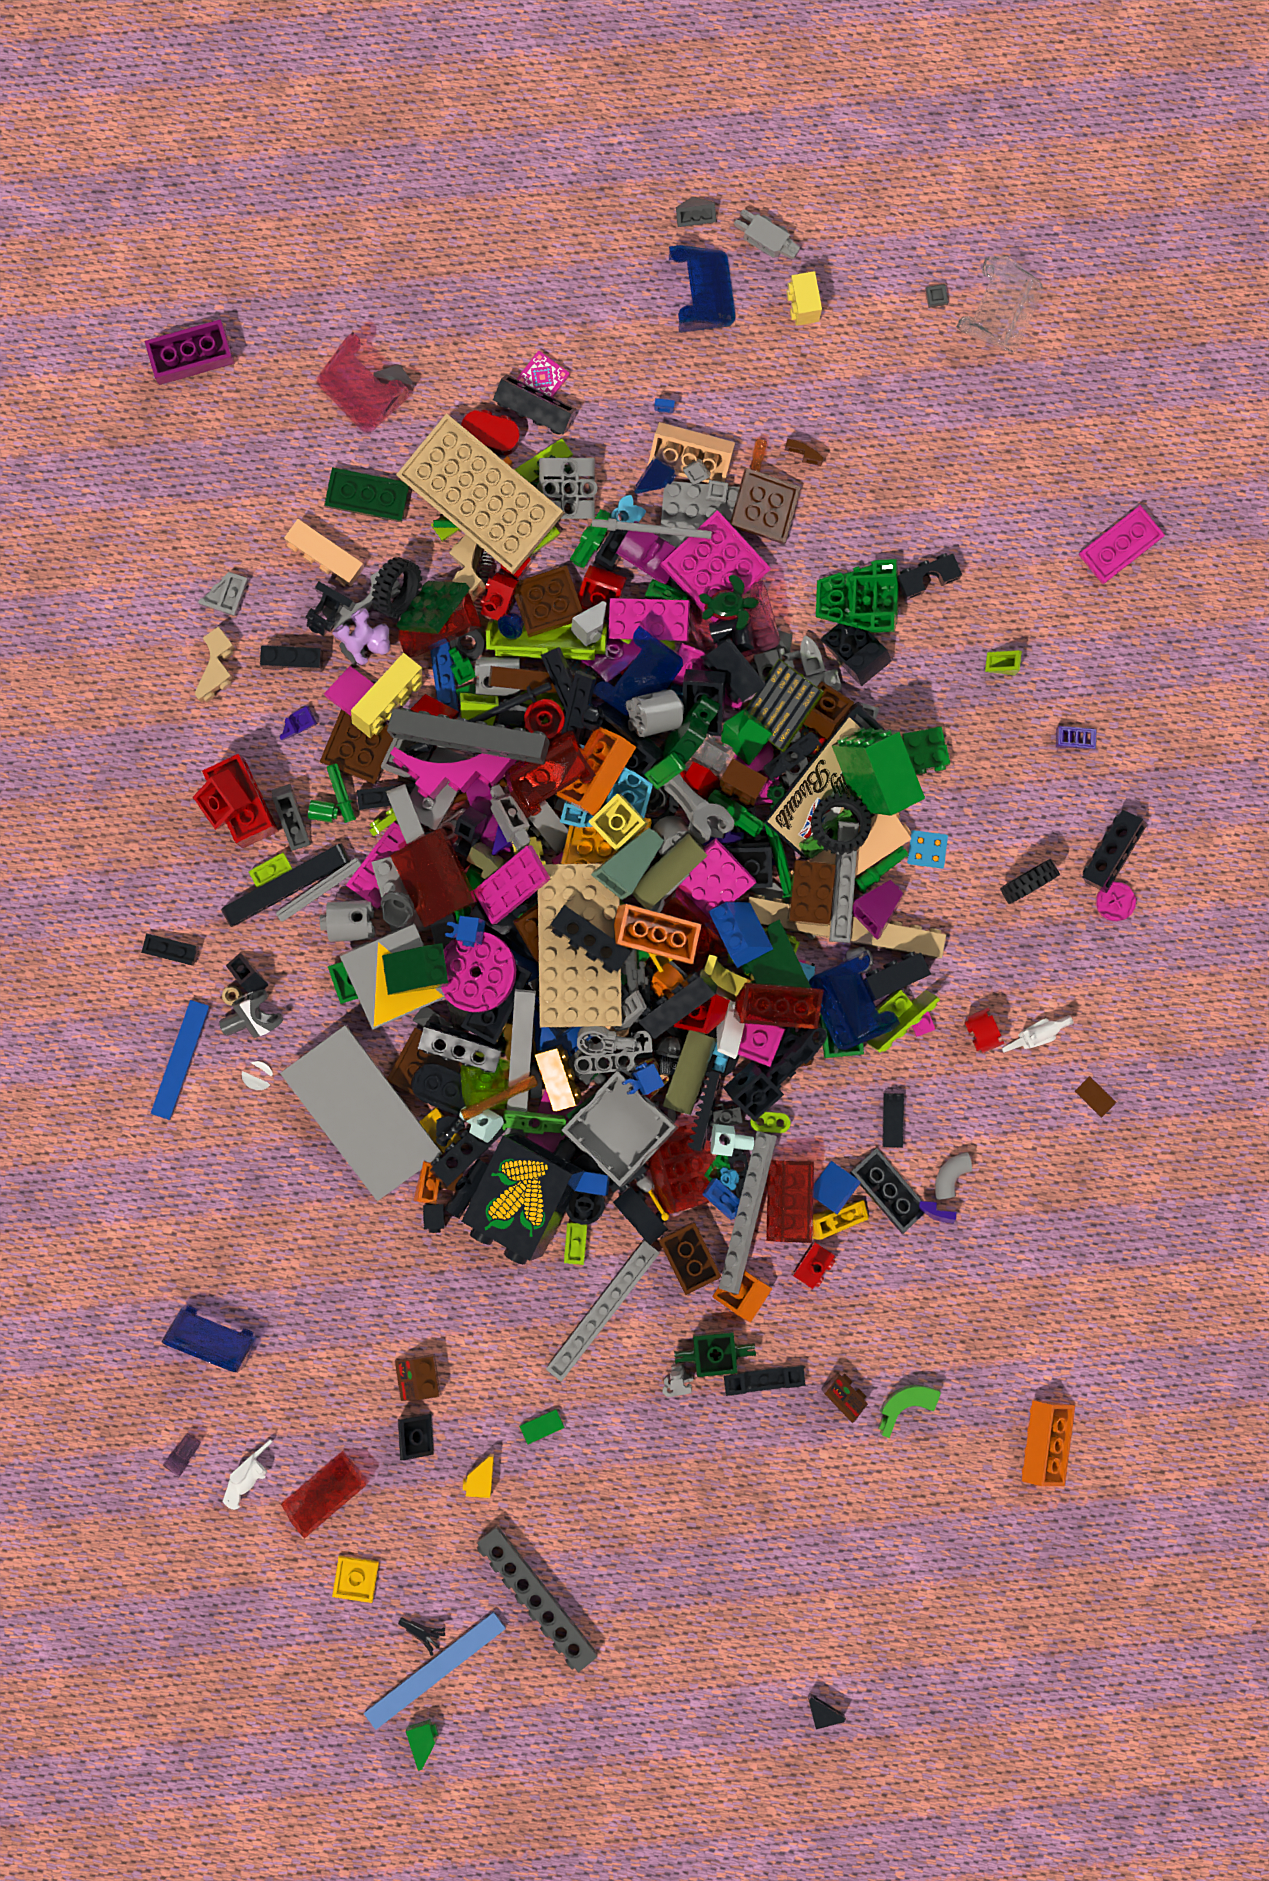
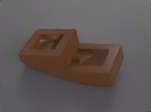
(809, 454)

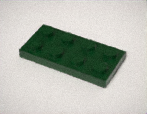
(366, 494)

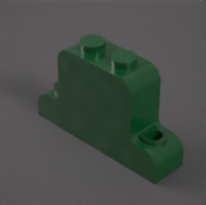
(692, 731)
(778, 965)

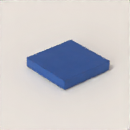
(834, 1187)

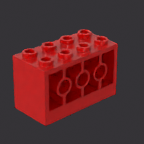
(256, 820)

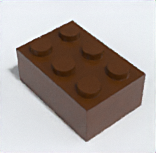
(742, 783)
(811, 893)
(690, 1258)

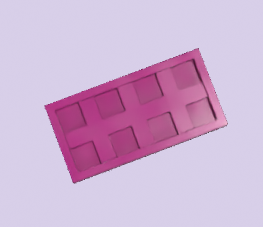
(662, 618)
(364, 879)
(512, 884)

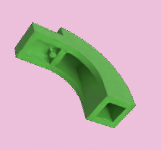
(903, 1398)

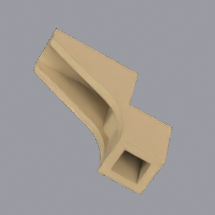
(467, 555)
(215, 674)

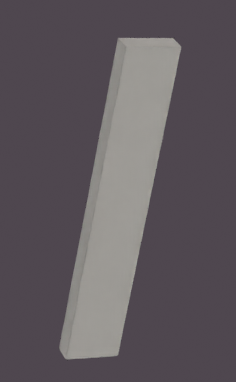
(843, 886)

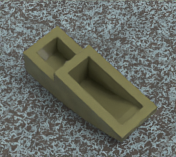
(481, 857)

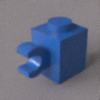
(468, 931)
(645, 1079)

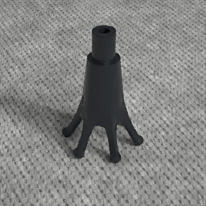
(422, 1633)

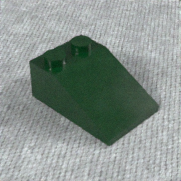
(415, 969)

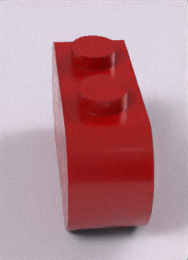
(494, 432)

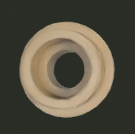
(225, 995)

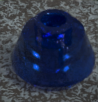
(511, 625)

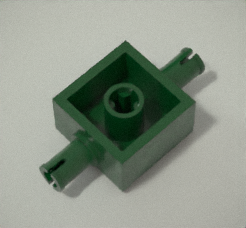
(725, 1361)

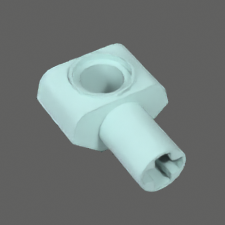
(485, 1125)
(733, 1140)

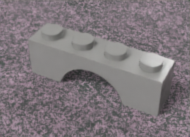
(344, 614)

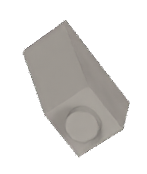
(589, 624)

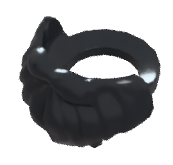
(446, 1128)

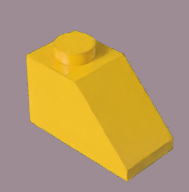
(480, 1479)

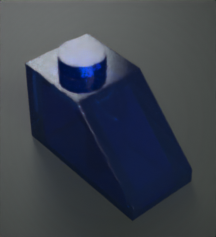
(655, 476)

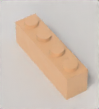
(323, 552)

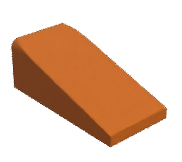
(427, 1186)

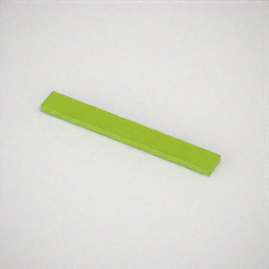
(558, 449)

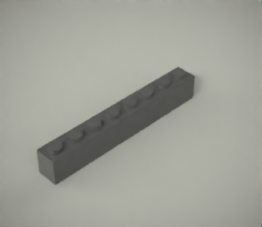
(468, 736)

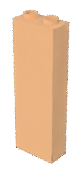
(884, 837)

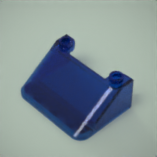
(709, 288)
(648, 673)
(848, 1004)
(209, 1340)

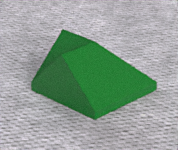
(745, 735)

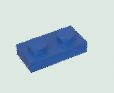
(722, 1198)

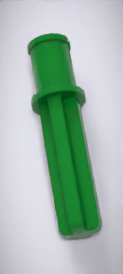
(341, 793)

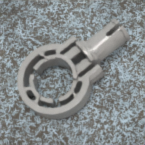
(608, 1043)

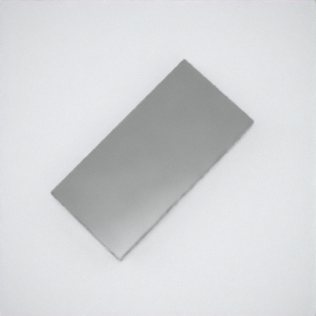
(361, 1112)

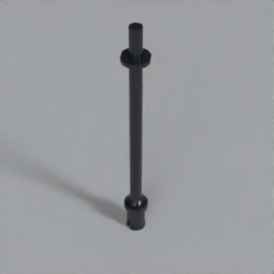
(530, 694)

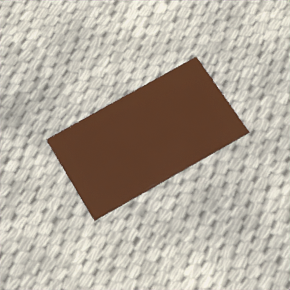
(1095, 1096)

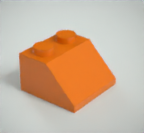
(750, 1297)

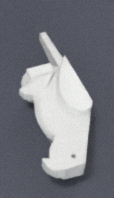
(1039, 1033)
(244, 1479)

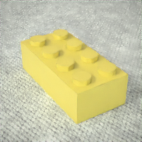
(387, 694)

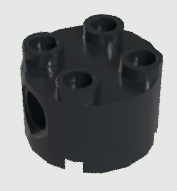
(585, 1207)

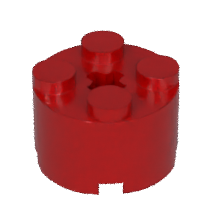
(538, 712)
(984, 1030)

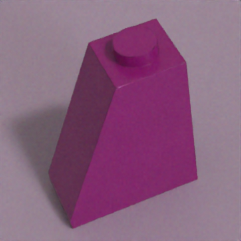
(878, 907)

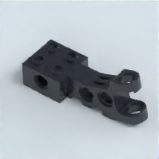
(758, 1086)

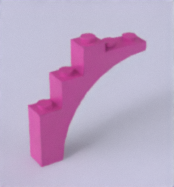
(459, 774)

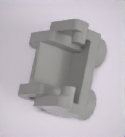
(678, 1378)

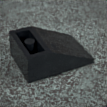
(857, 652)

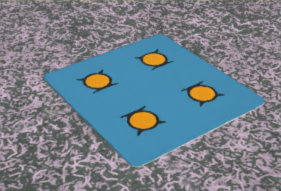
(927, 849)

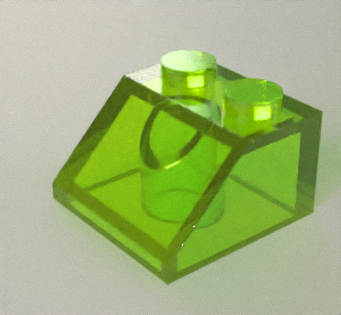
(481, 1085)

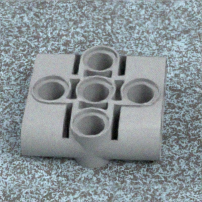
(578, 467)

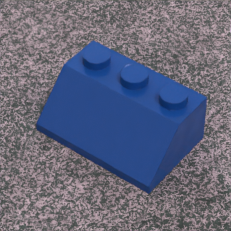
(740, 931)

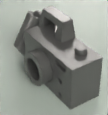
(726, 1116)

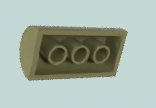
(669, 871)
(690, 1072)

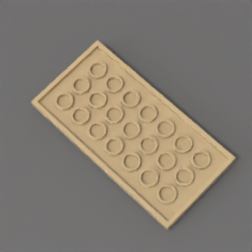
(480, 493)
(570, 984)

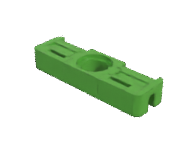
(811, 848)
(520, 1120)

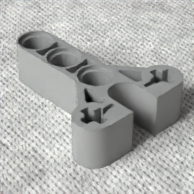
(613, 1058)

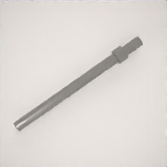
(612, 524)

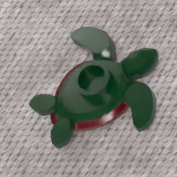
(729, 604)

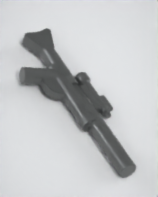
(634, 975)

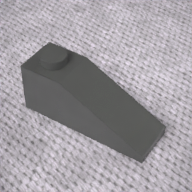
(290, 817)

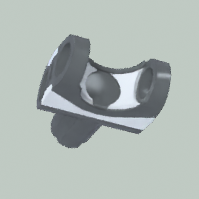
(250, 1016)

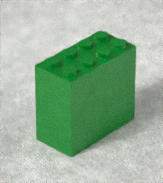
(878, 770)

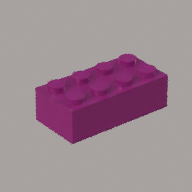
(189, 352)

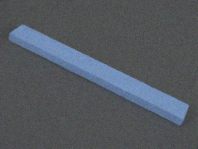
(434, 1670)

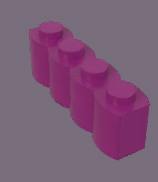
(480, 799)

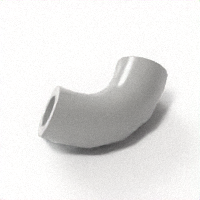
(949, 1173)

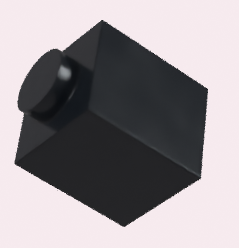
(434, 1217)

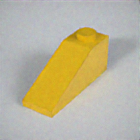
(828, 1223)

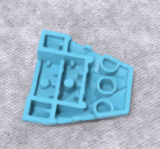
(629, 785)

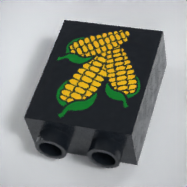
(521, 1198)

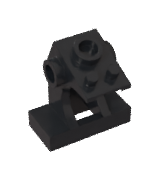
(332, 600)

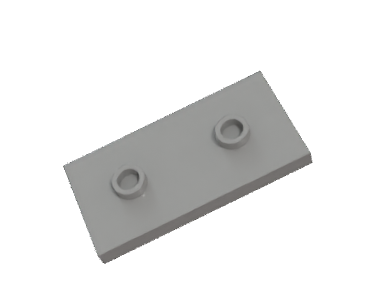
(432, 811)

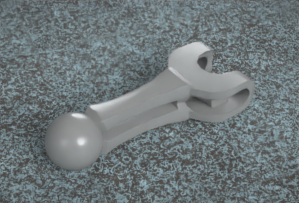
(699, 811)

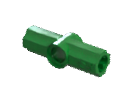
(590, 541)
(738, 812)

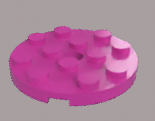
(488, 988)

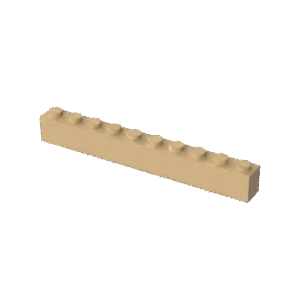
(894, 937)

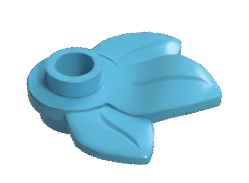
(628, 511)

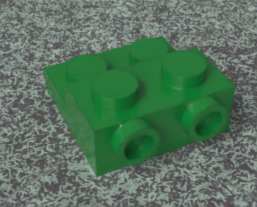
(927, 750)

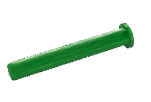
(780, 861)

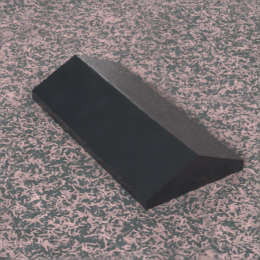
(491, 1023)
(888, 1190)

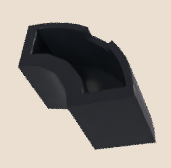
(639, 1214)

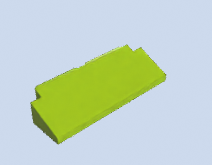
(539, 644)

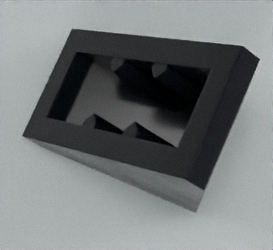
(823, 1713)

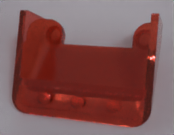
(534, 782)

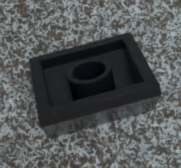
(415, 1436)

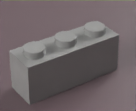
(549, 828)

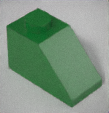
(422, 1740)

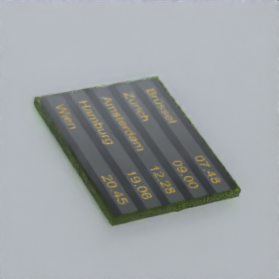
(784, 703)

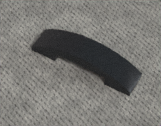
(764, 1380)

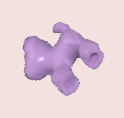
(376, 638)

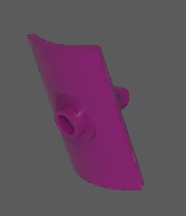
(646, 552)
(616, 658)

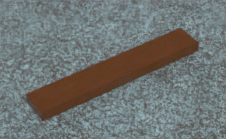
(521, 678)

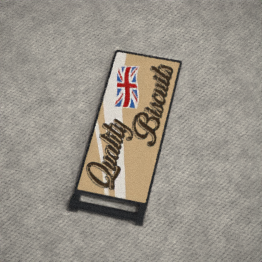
(818, 780)

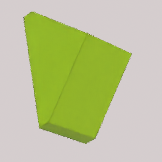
(1003, 662)

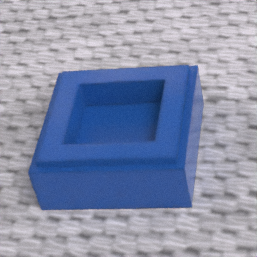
(664, 405)

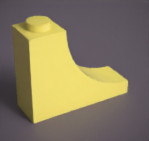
(728, 982)

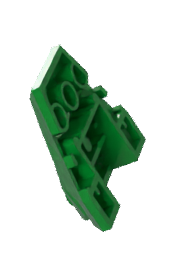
(862, 597)

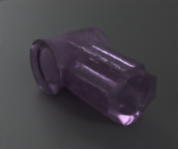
(179, 1459)

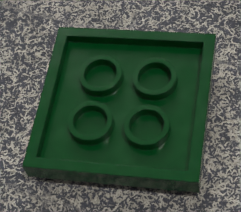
(433, 606)

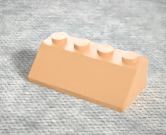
(684, 446)

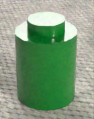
(322, 811)

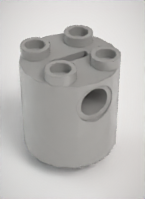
(482, 669)
(655, 713)
(671, 830)
(342, 918)

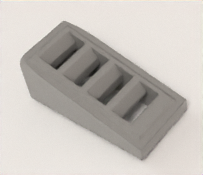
(629, 1011)

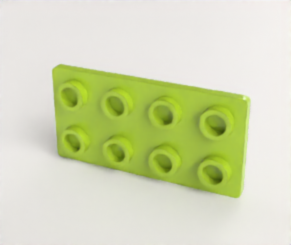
(908, 1013)

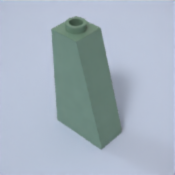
(627, 866)

